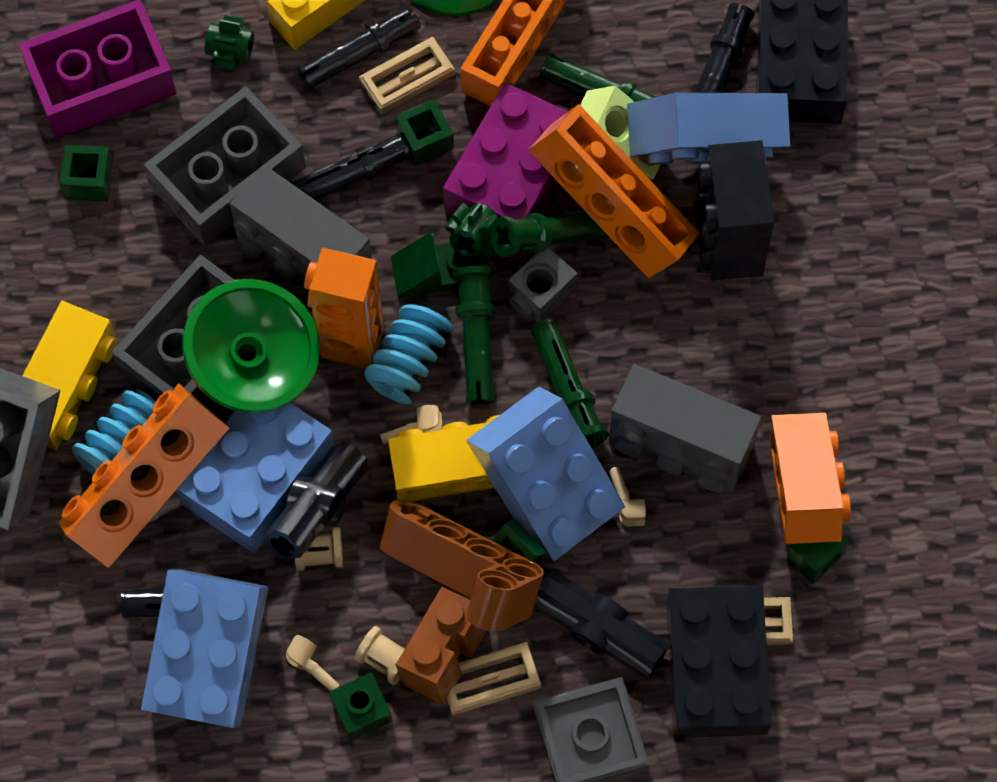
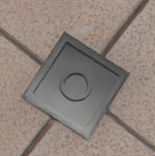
(591, 733)

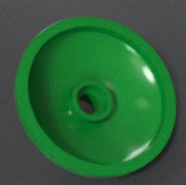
(260, 320)

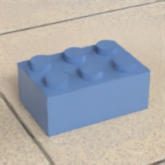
(686, 123)
(251, 470)
(546, 472)
(204, 648)

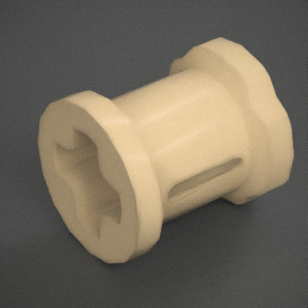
(332, 556)
(380, 654)

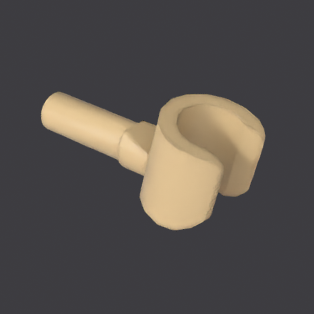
(428, 420)
(635, 511)
(300, 654)

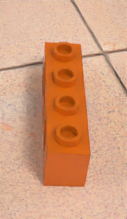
(507, 46)
(614, 191)
(345, 306)
(140, 500)

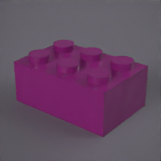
(98, 68)
(497, 161)

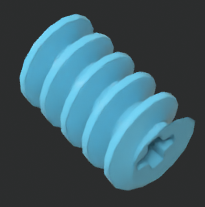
(405, 350)
(109, 442)

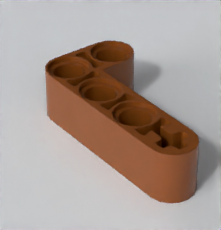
(494, 578)

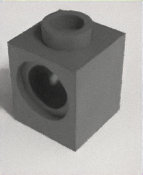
(547, 269)

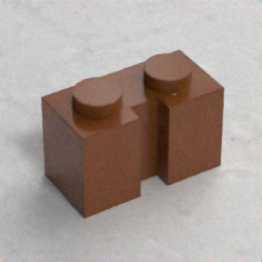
(431, 656)

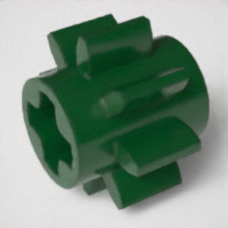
(229, 42)
(471, 229)

